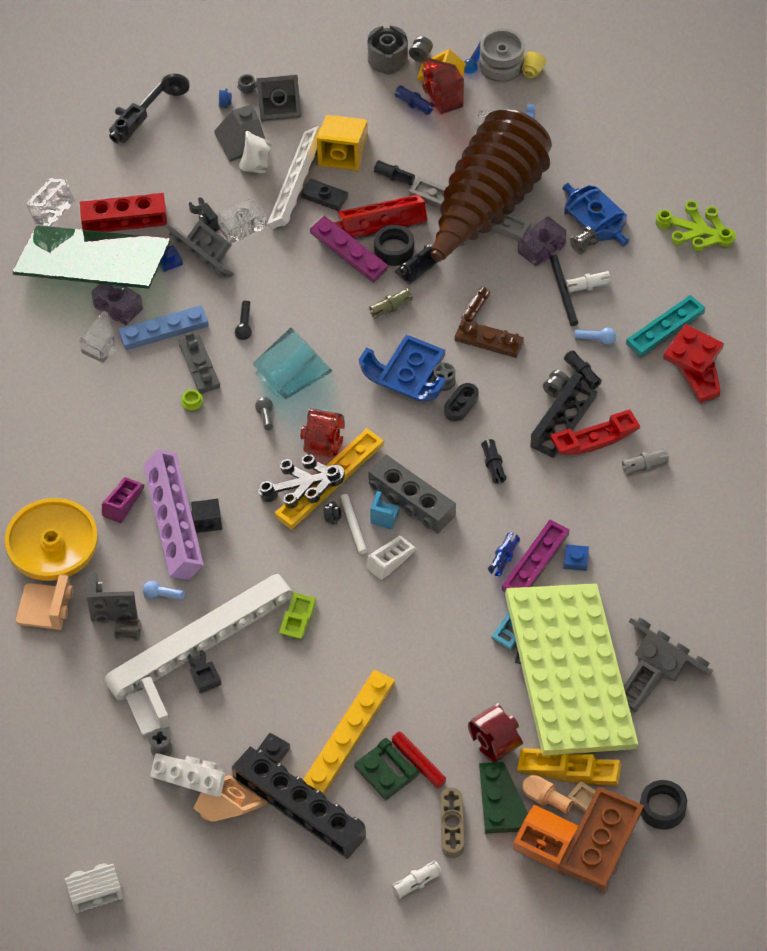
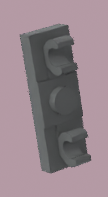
(199, 363)

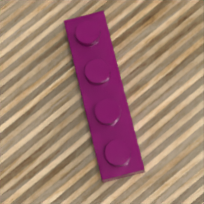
(348, 249)
(537, 556)

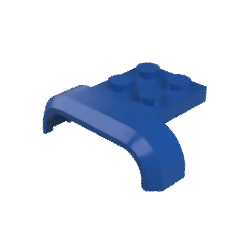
(407, 369)

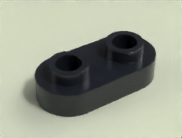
(459, 403)

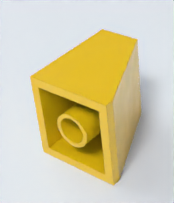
(342, 142)

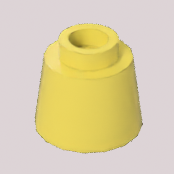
(533, 64)

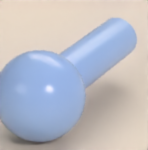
(606, 336)
(153, 590)

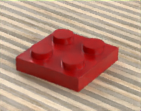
(693, 351)

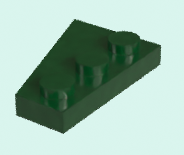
(500, 799)

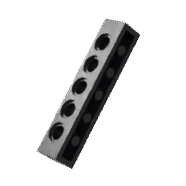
(343, 841)

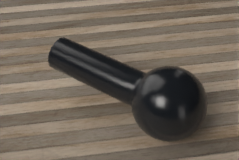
(243, 330)

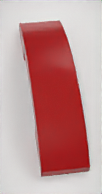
(596, 437)

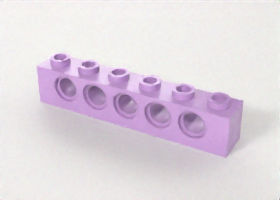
(173, 515)

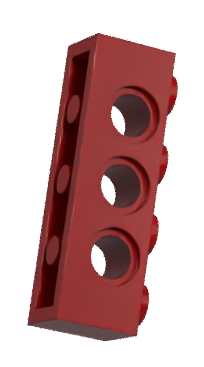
(123, 213)

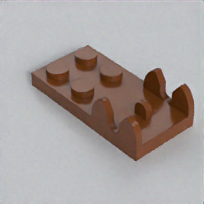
(601, 839)

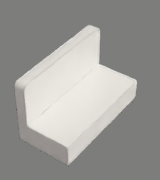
(148, 708)

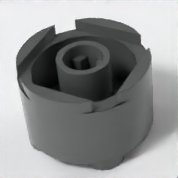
(387, 49)

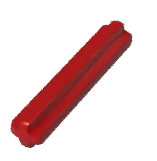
(418, 759)

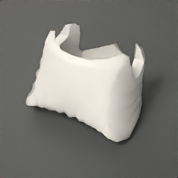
(255, 153)

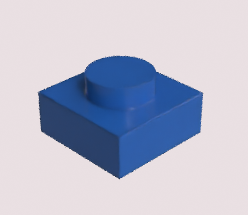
(576, 557)

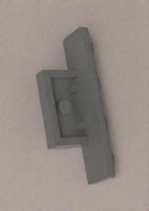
(207, 243)
(663, 654)

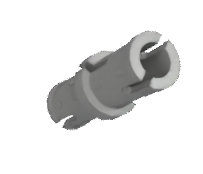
(645, 461)

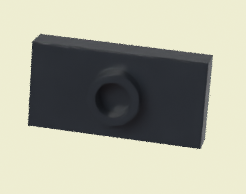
(324, 194)

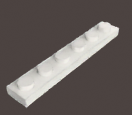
(294, 180)

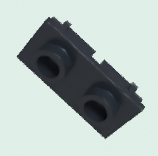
(416, 265)

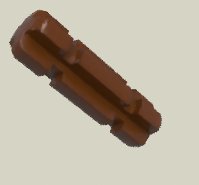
(475, 304)

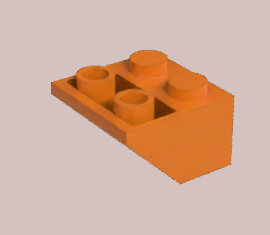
(544, 837)

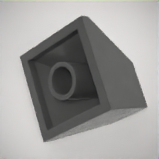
(233, 128)

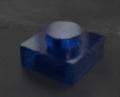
(171, 259)

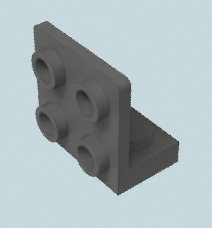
(109, 605)

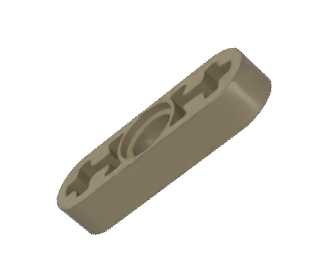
(446, 831)

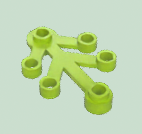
(720, 235)

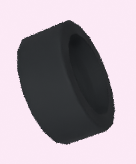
(394, 232)
(671, 789)

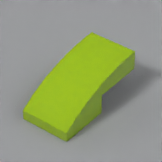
(298, 616)

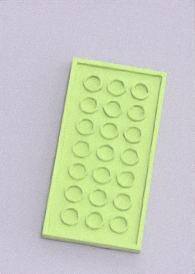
(570, 669)

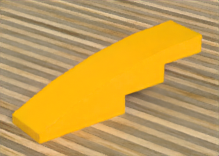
(570, 767)

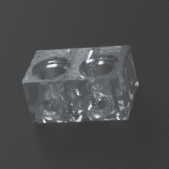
(50, 202)

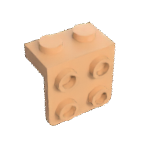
(45, 605)

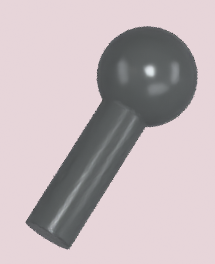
(264, 406)

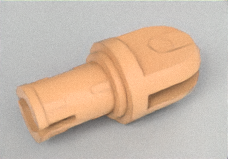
(545, 793)

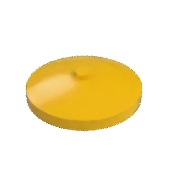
(51, 539)

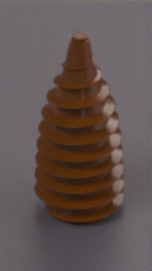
(491, 178)

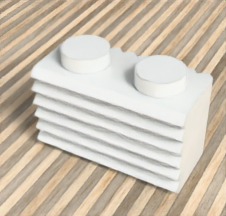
(93, 887)

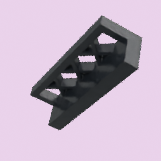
(557, 410)

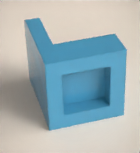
(383, 513)

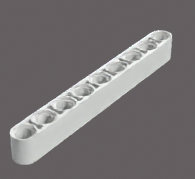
(199, 636)

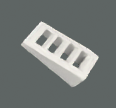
(380, 567)

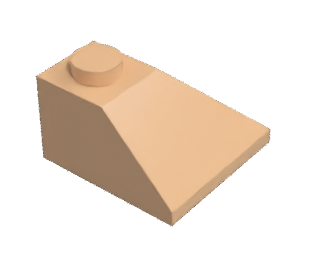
(234, 801)

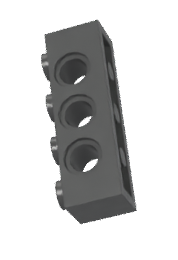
(406, 484)

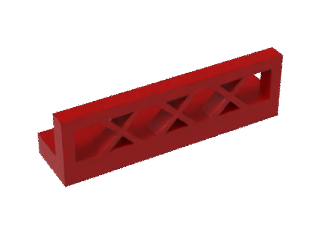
(373, 217)

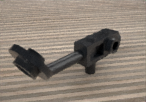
(136, 114)

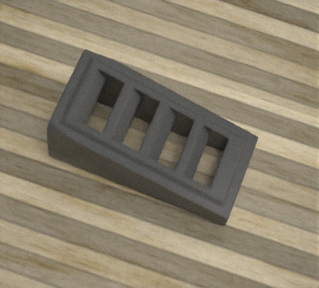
(642, 667)

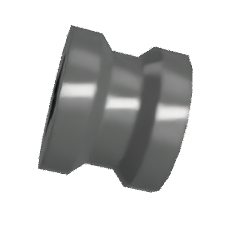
(420, 49)
(448, 372)
(555, 383)

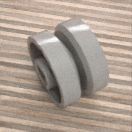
(501, 54)

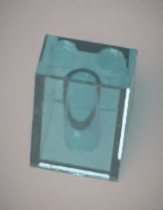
(290, 365)

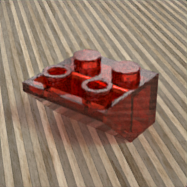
(443, 85)

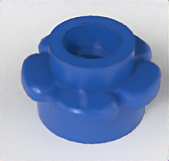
(225, 98)

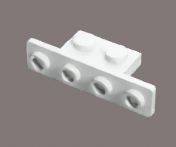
(189, 773)

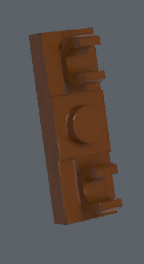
(489, 338)

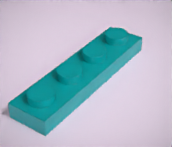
(665, 326)

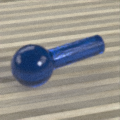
(471, 64)

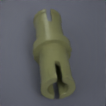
(390, 303)

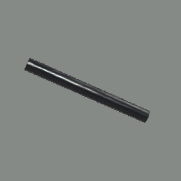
(563, 290)

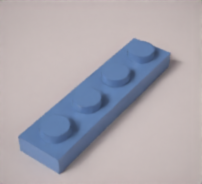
(163, 327)

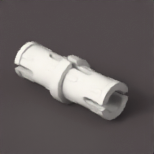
(588, 281)
(416, 879)

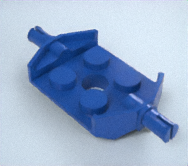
(606, 222)

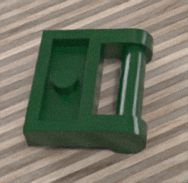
(378, 772)

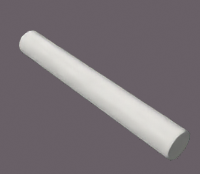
(353, 524)

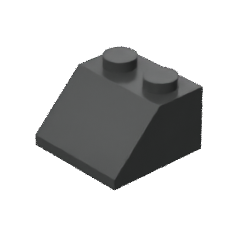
(278, 96)

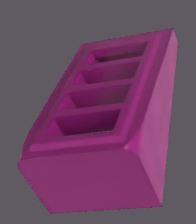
(116, 511)

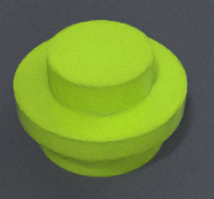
(191, 400)

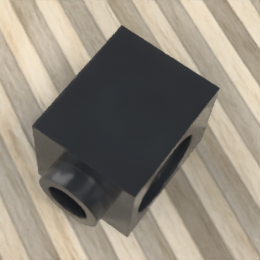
(206, 515)

